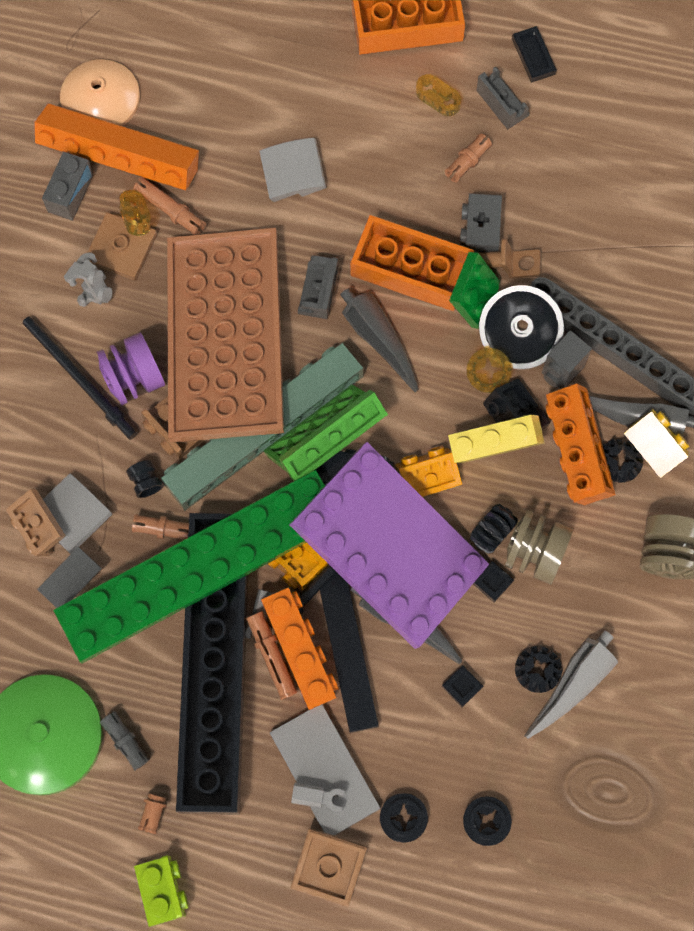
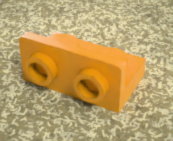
(431, 471)
(299, 566)

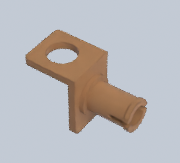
(510, 260)

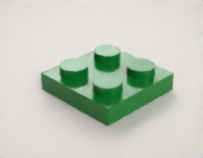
(474, 289)

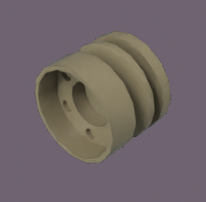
(539, 546)
(671, 547)

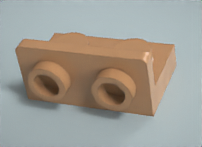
(157, 422)
(35, 523)

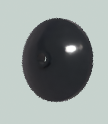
(500, 328)

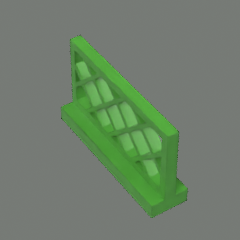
(343, 425)

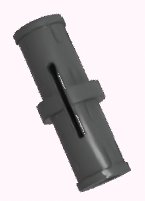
(124, 741)

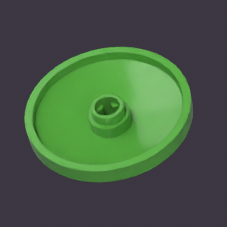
(47, 734)

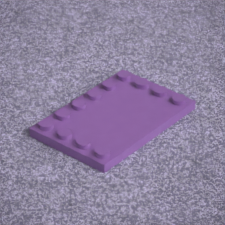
(390, 545)

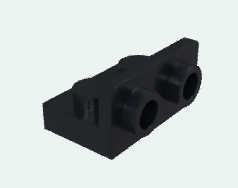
(513, 402)

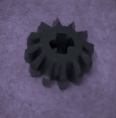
(493, 528)

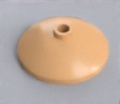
(112, 102)

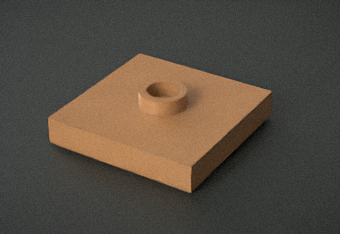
(118, 249)
(328, 867)

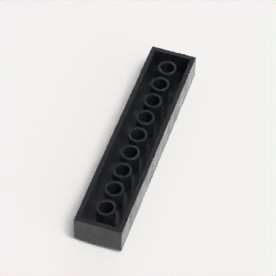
(212, 696)

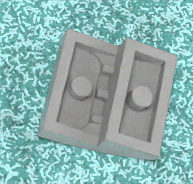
(292, 169)
(75, 511)

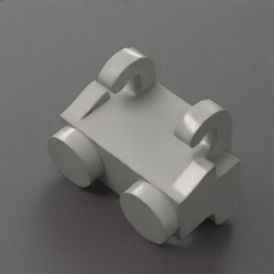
(93, 285)

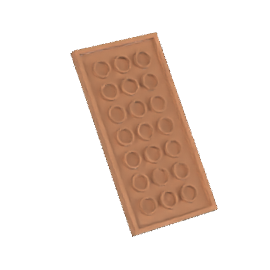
(224, 336)

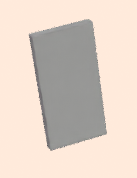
(321, 759)

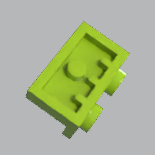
(160, 890)

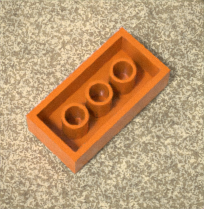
(406, 23)
(408, 261)

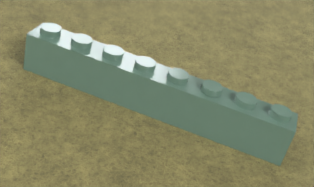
(224, 457)

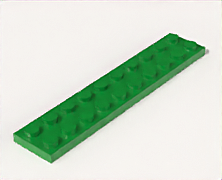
(186, 571)

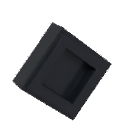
(493, 582)
(462, 686)

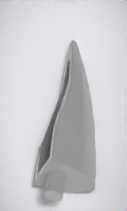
(581, 676)

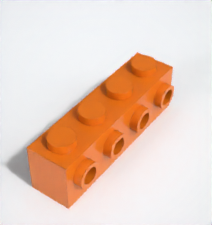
(579, 444)
(302, 656)

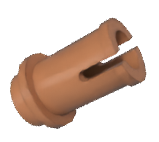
(152, 813)

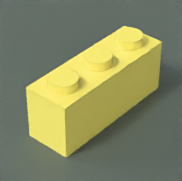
(496, 439)

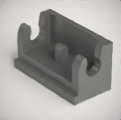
(501, 99)
(318, 287)
(69, 578)

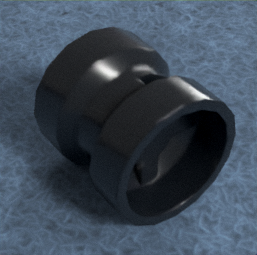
(144, 477)

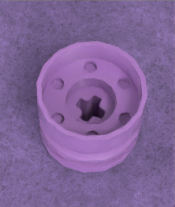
(130, 368)

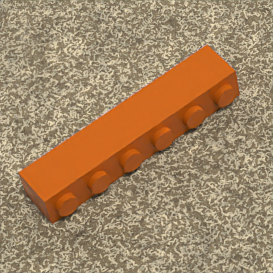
(116, 146)

